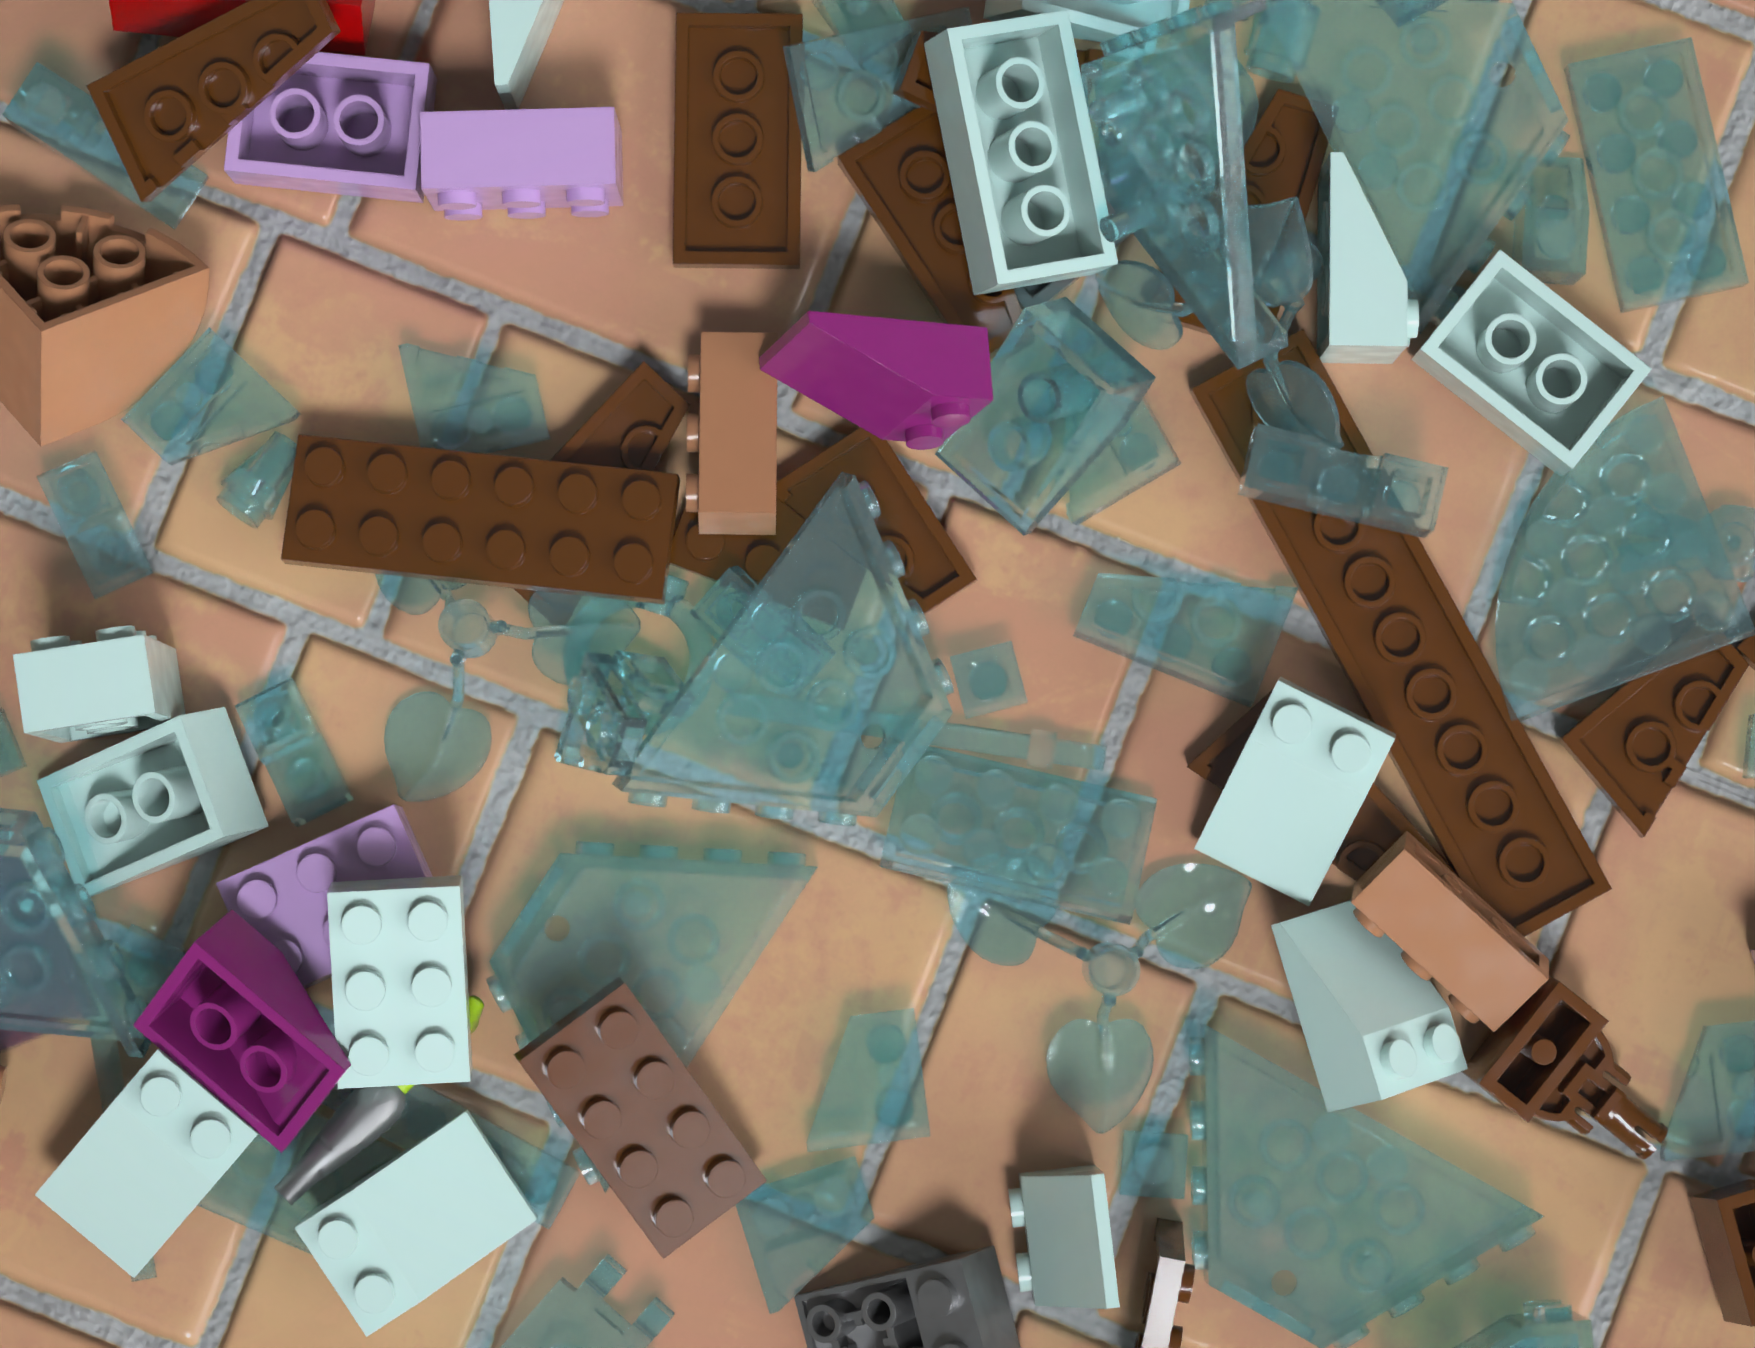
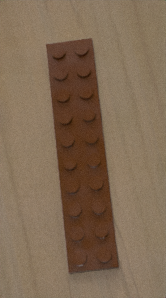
(1422, 681)

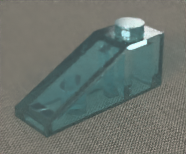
(72, 128)

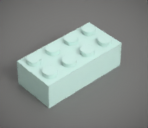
(1020, 151)

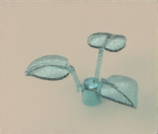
(1283, 272)
(439, 744)
(1107, 1064)

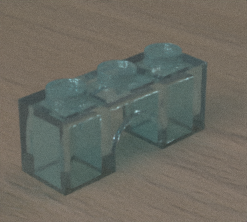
(1346, 485)

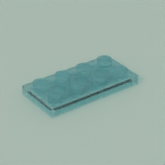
(1656, 175)
(1020, 834)

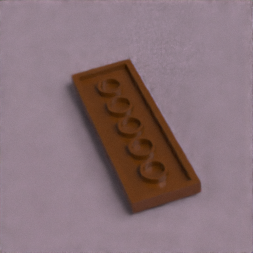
(481, 519)

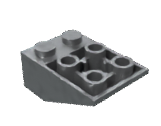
(922, 1305)

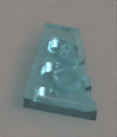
(848, 80)
(1192, 631)

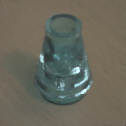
(259, 482)

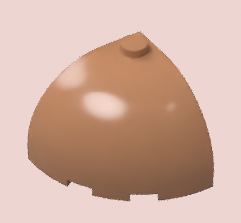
(89, 316)

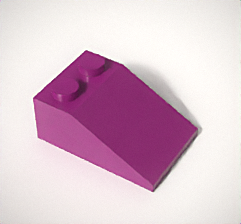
(887, 373)
(246, 1030)

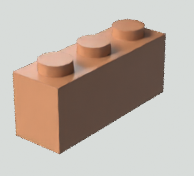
(733, 435)
(1448, 933)

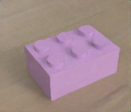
(338, 129)
(522, 161)
(289, 892)

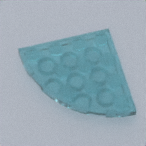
(1614, 572)

